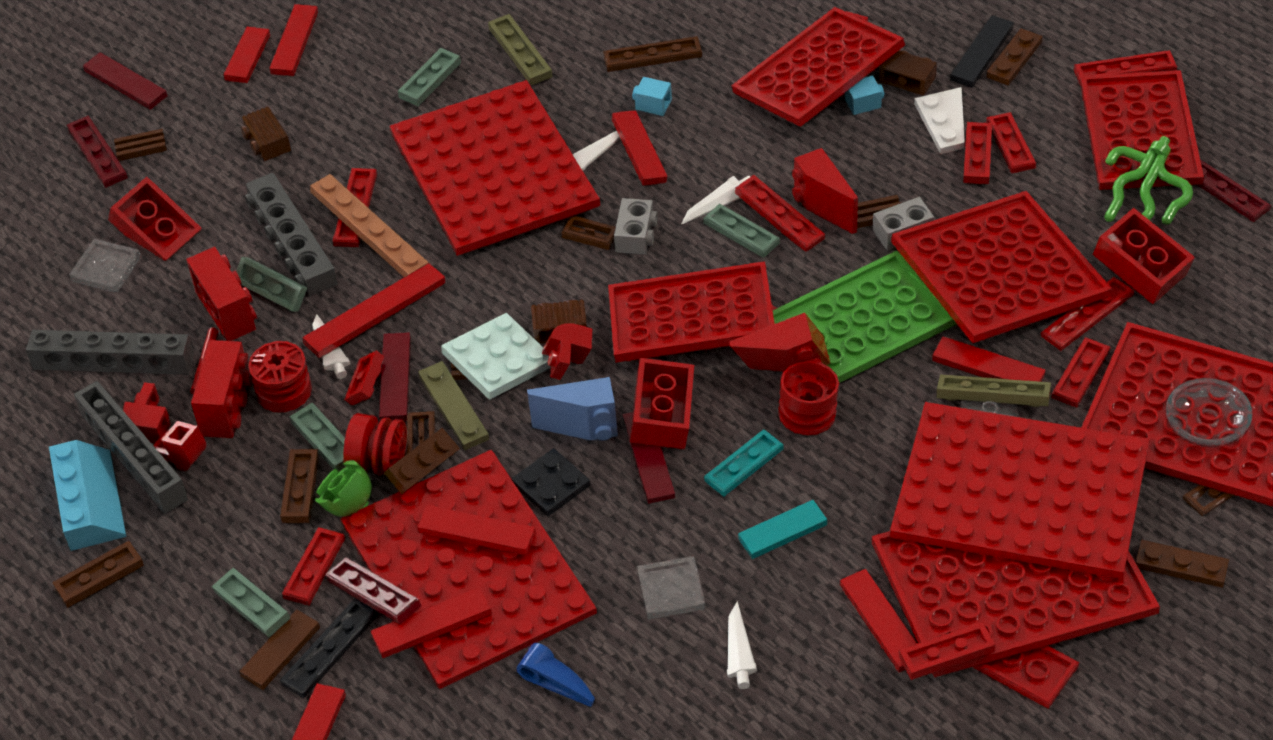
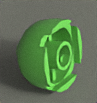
(345, 491)

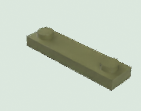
(520, 49)
(992, 389)
(453, 405)

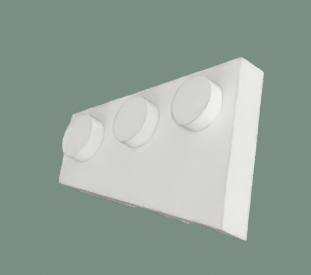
(943, 118)

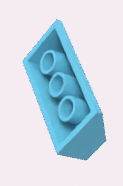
(86, 494)

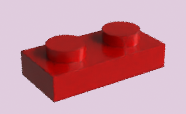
(364, 378)

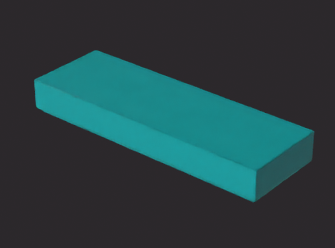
(743, 462)
(782, 529)

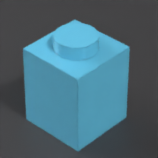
(652, 96)
(864, 96)

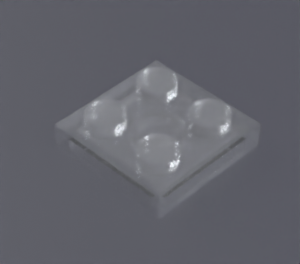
(105, 265)
(671, 587)

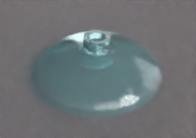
(1198, 390)

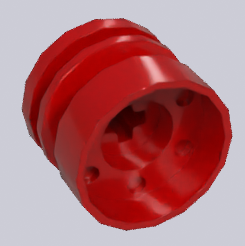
(280, 376)
(808, 397)
(375, 443)

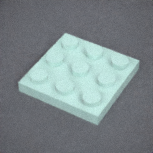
(496, 355)

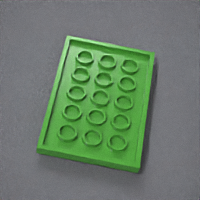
(871, 314)

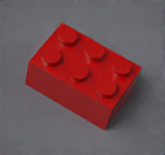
(1143, 255)
(222, 293)
(221, 389)
(662, 403)

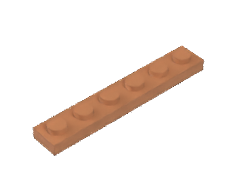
(367, 225)

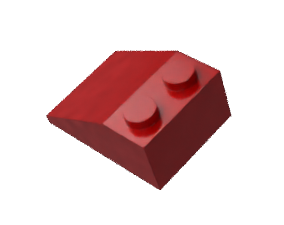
(824, 190)
(153, 220)
(782, 345)

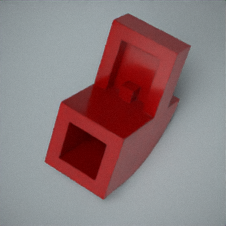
(565, 345)
(145, 413)
(181, 445)

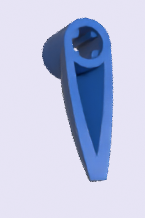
(548, 672)

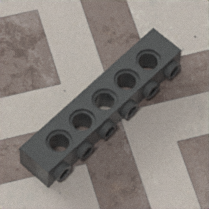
(290, 234)
(110, 352)
(131, 447)

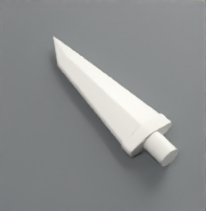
(592, 152)
(724, 195)
(336, 358)
(740, 656)

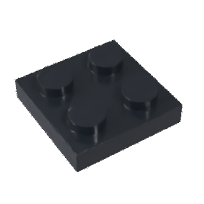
(551, 482)

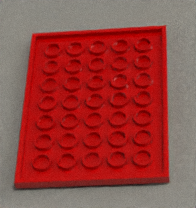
(493, 167)
(1135, 397)
(1021, 489)
(526, 593)
(1015, 599)

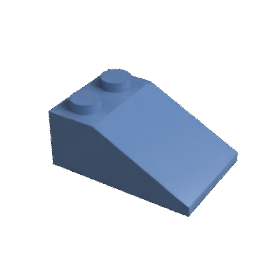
(575, 409)

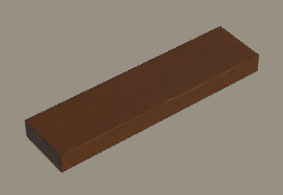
(652, 54)

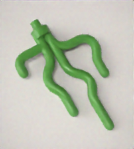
(1153, 163)

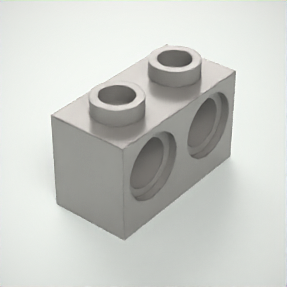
(900, 218)
(634, 226)

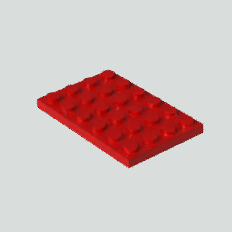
(818, 66)
(1134, 113)
(688, 311)

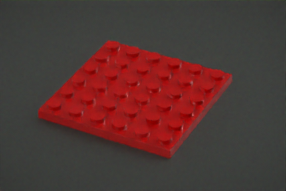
(1000, 266)

